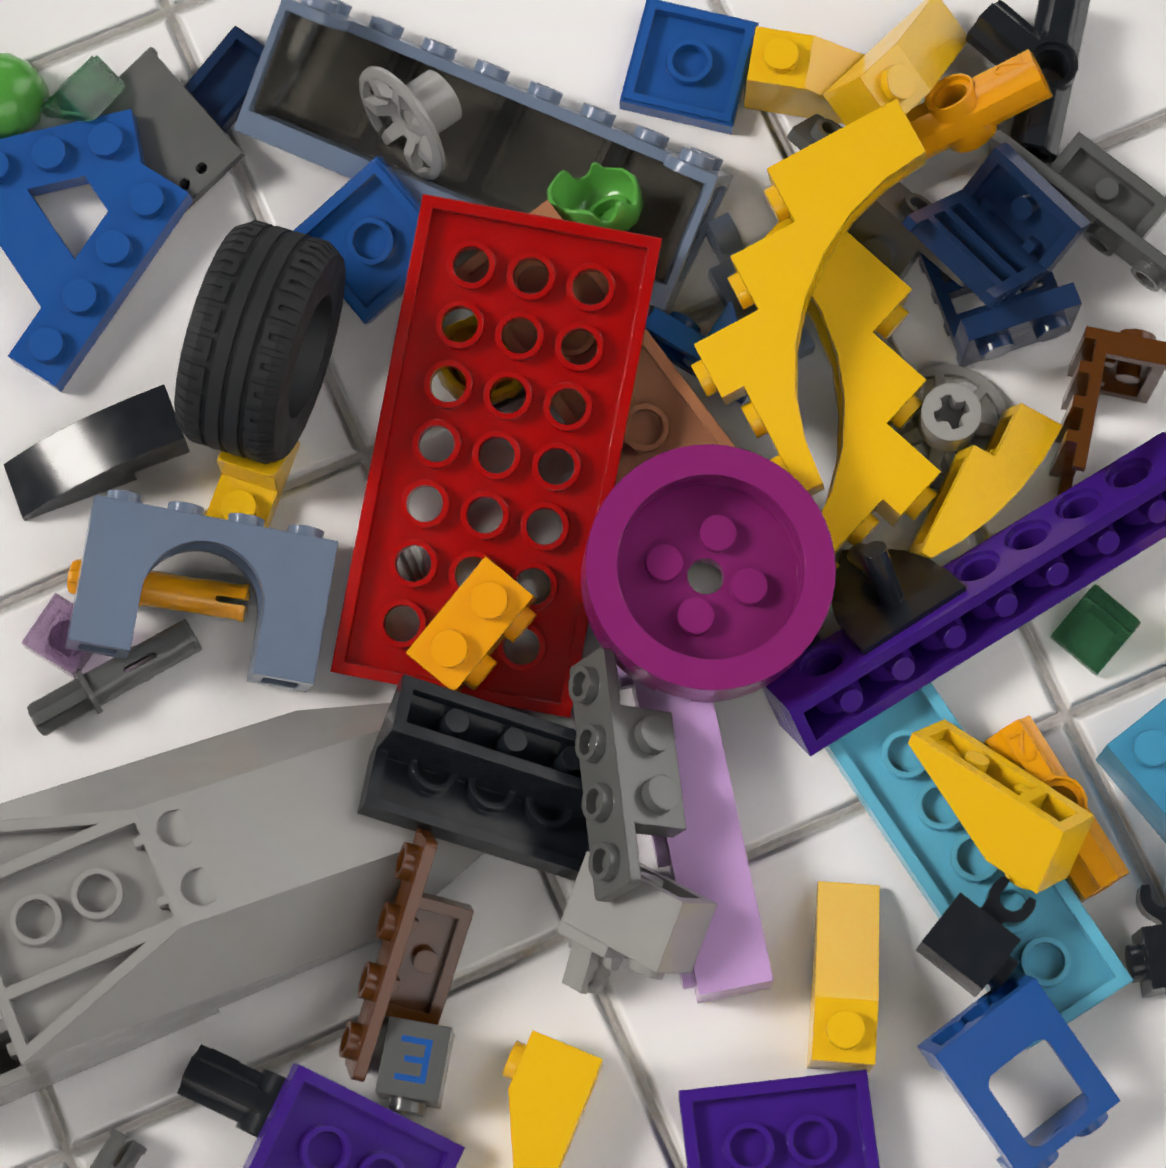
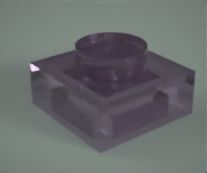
(49, 637)

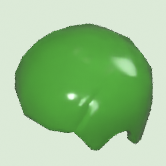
(20, 95)
(600, 198)

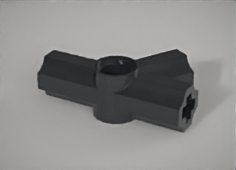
(1056, 46)

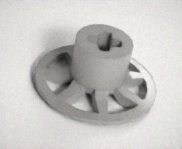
(417, 112)
(952, 412)

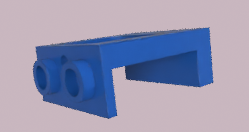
(989, 1037)

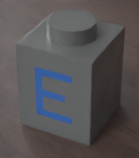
(414, 1065)

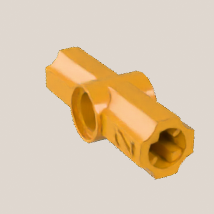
(966, 110)
(1097, 862)

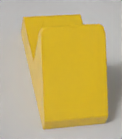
(250, 486)

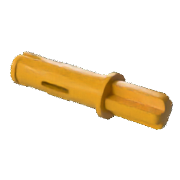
(184, 593)

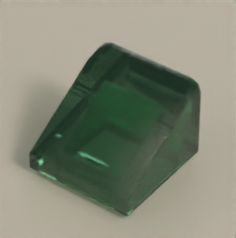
(84, 92)
(1095, 629)

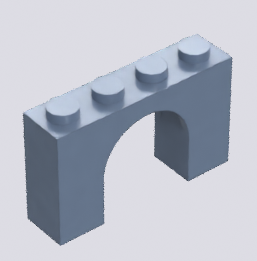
(285, 568)

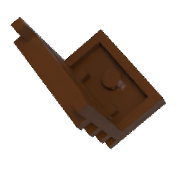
(1107, 364)

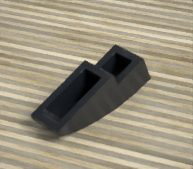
(96, 453)

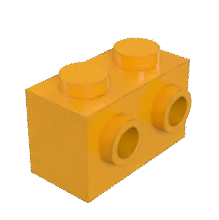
(472, 626)

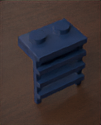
(1000, 227)
(1013, 324)

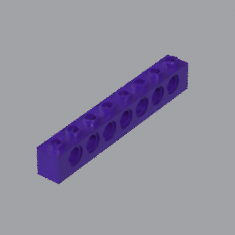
(1006, 584)

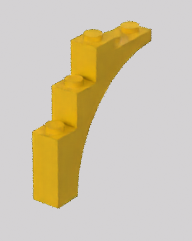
(822, 195)
(872, 390)

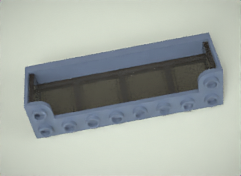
(498, 151)

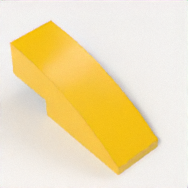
(985, 479)

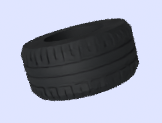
(259, 341)

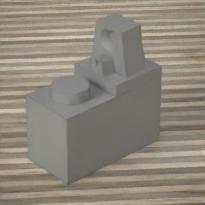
(652, 924)

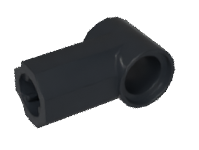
(231, 1088)

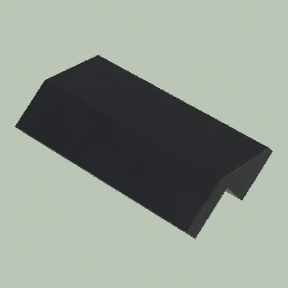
(478, 778)

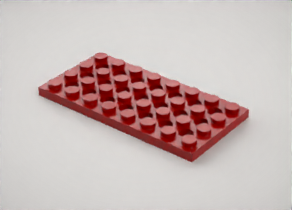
(411, 409)

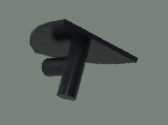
(886, 592)

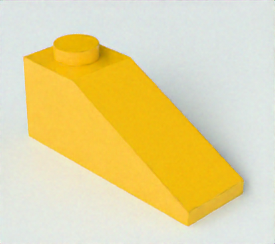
(901, 64)
(793, 72)
(1004, 809)
(845, 977)
(547, 1098)

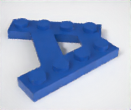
(84, 291)

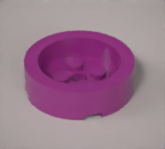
(719, 511)

